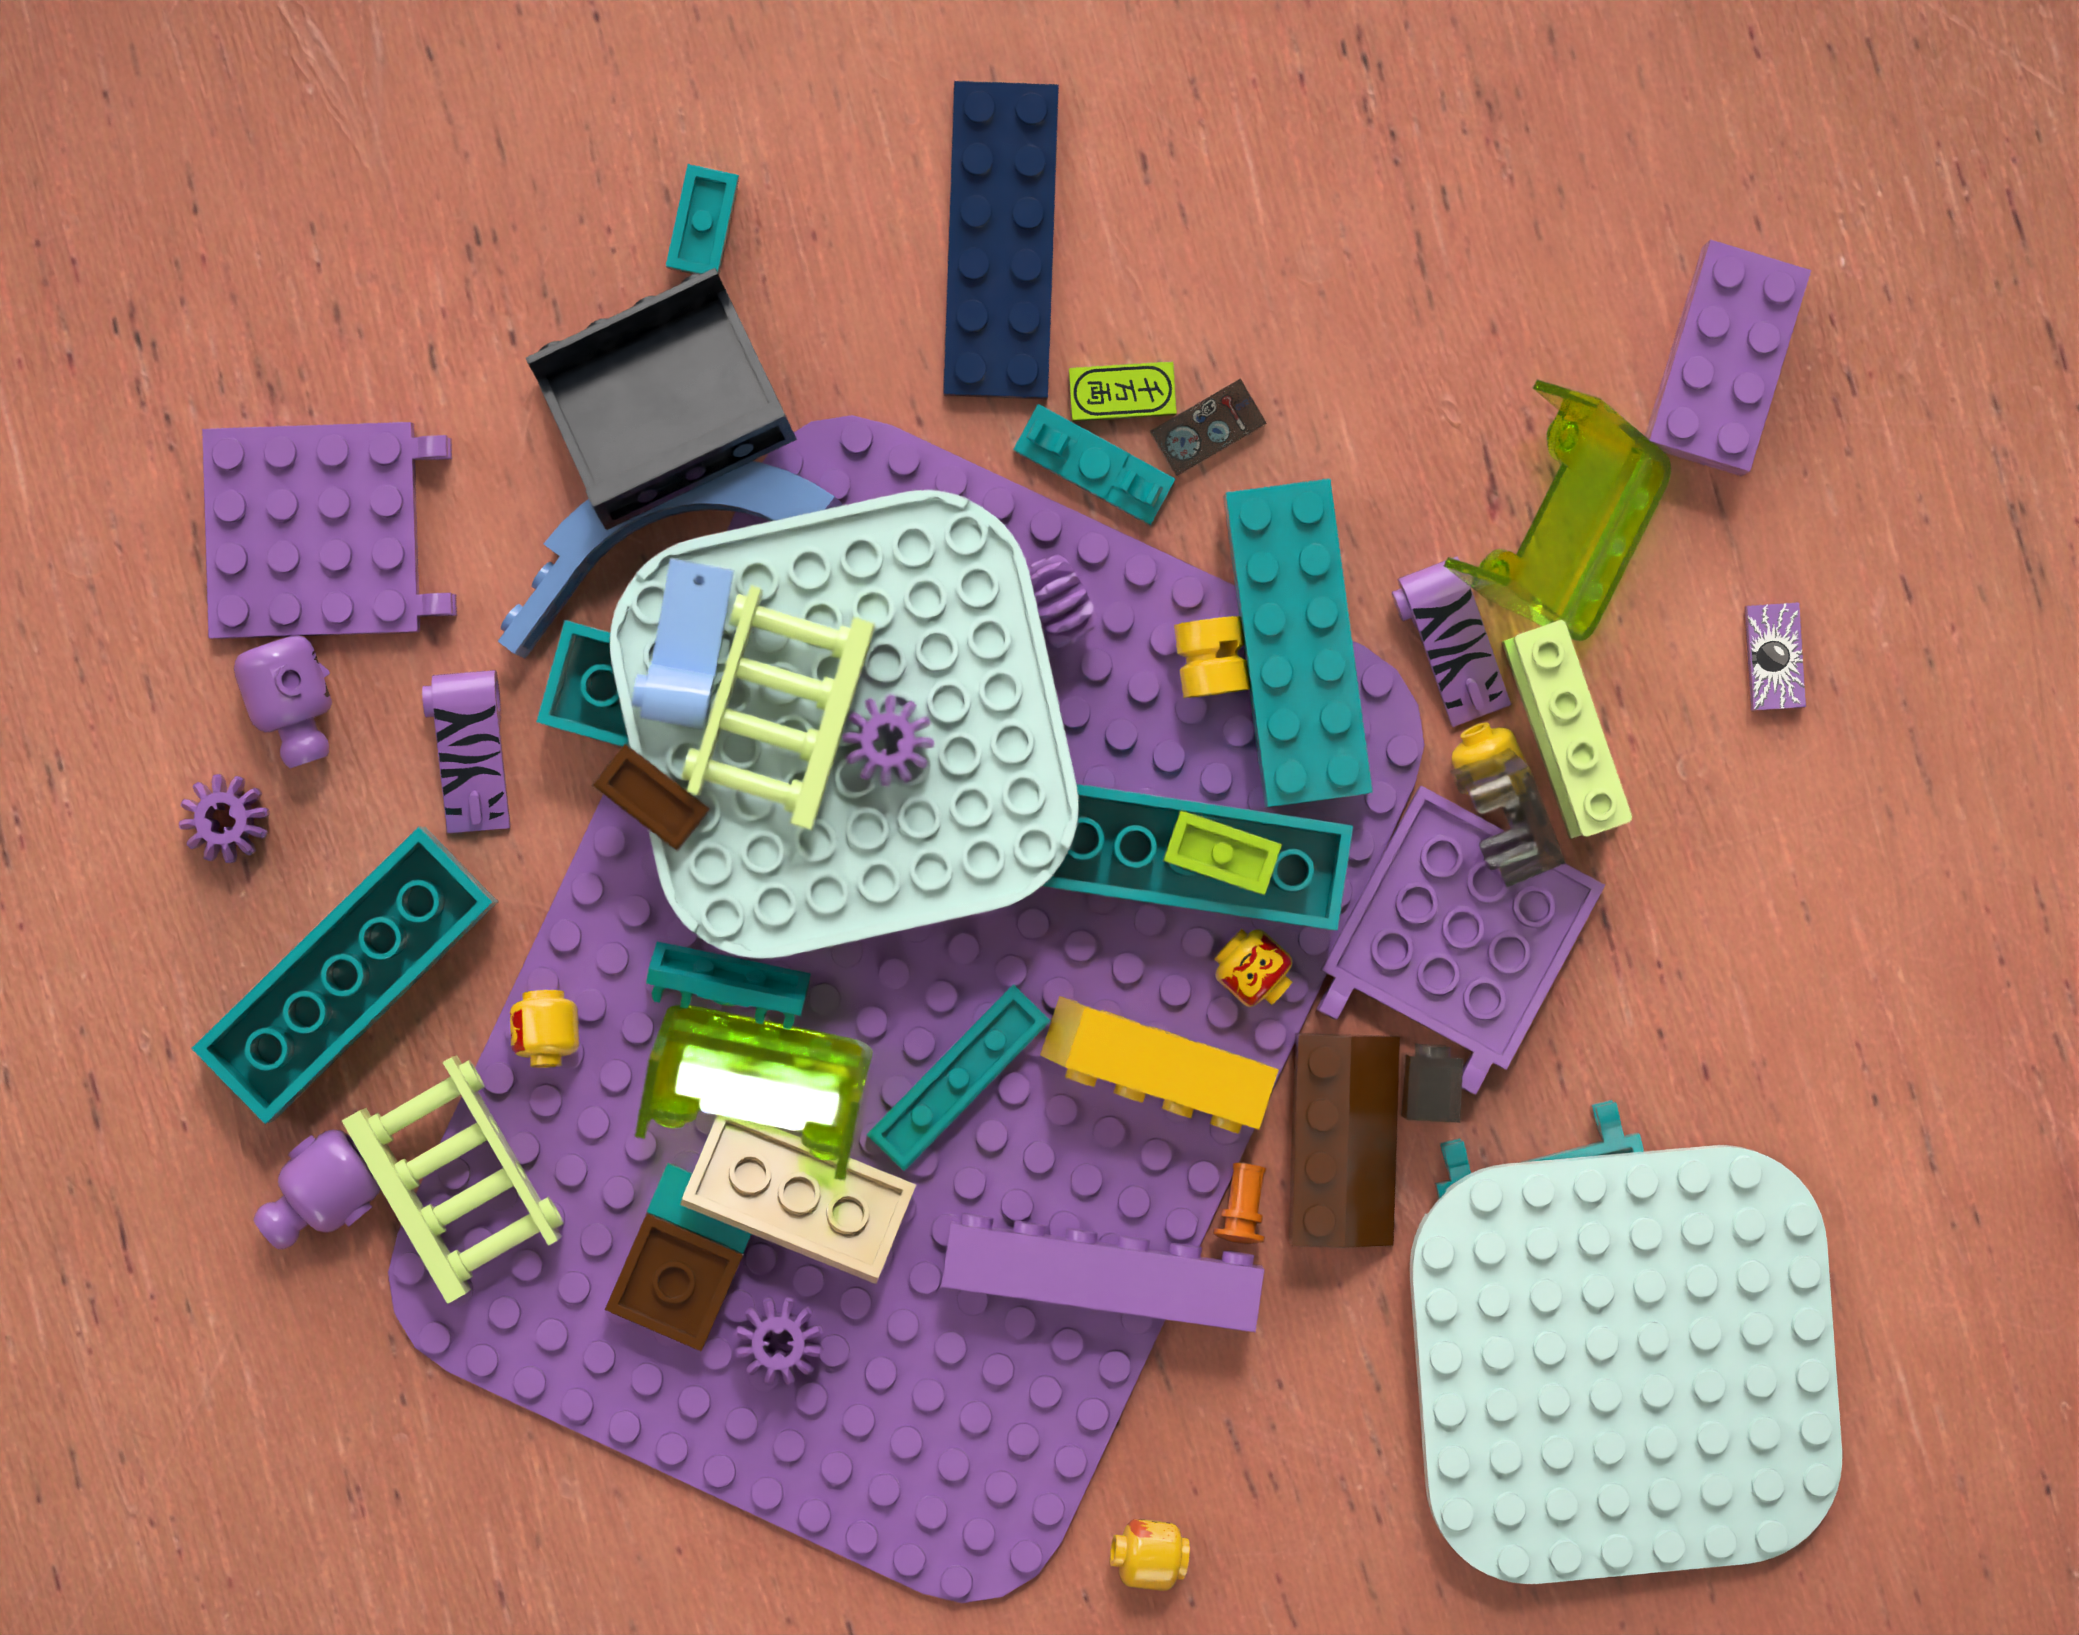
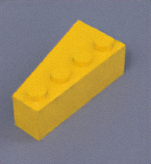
(1158, 1064)

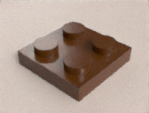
(674, 1281)

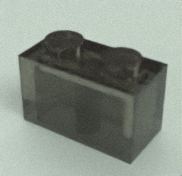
(1431, 1084)

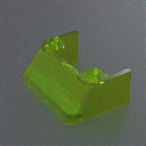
(1585, 523)
(757, 1075)

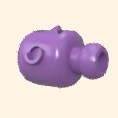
(284, 693)
(321, 1187)

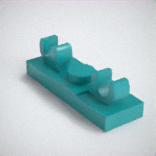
(1094, 464)
(727, 981)

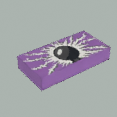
(1775, 656)

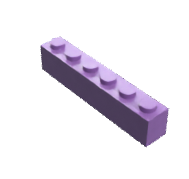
(1103, 1275)

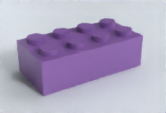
(1726, 357)

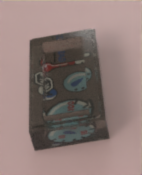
(1208, 427)

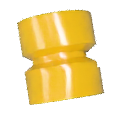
(1211, 656)

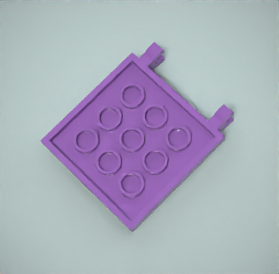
(315, 530)
(1452, 941)

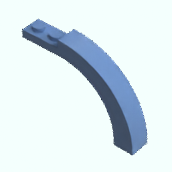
(583, 540)

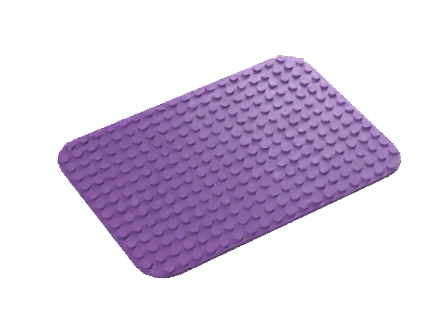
(939, 1419)

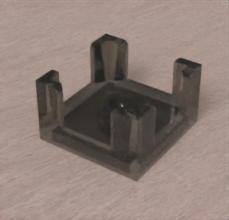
(1531, 842)

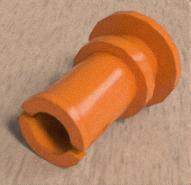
(1243, 1205)

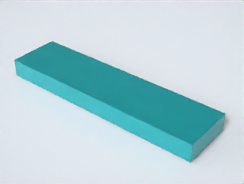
(958, 1077)

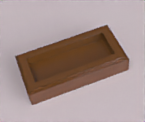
(651, 797)

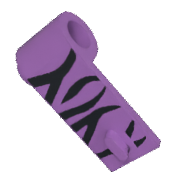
(1453, 641)
(469, 749)

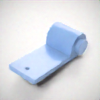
(686, 645)

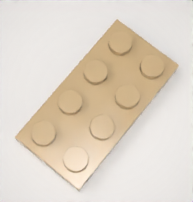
(783, 1194)

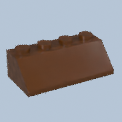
(1344, 1140)

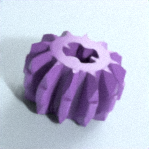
(1061, 601)
(871, 735)
(208, 827)
(780, 1358)

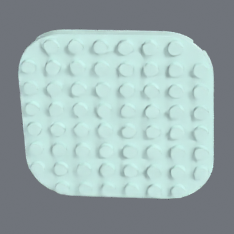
(950, 636)
(1626, 1364)

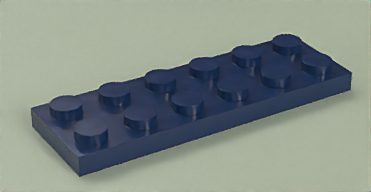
(1001, 240)

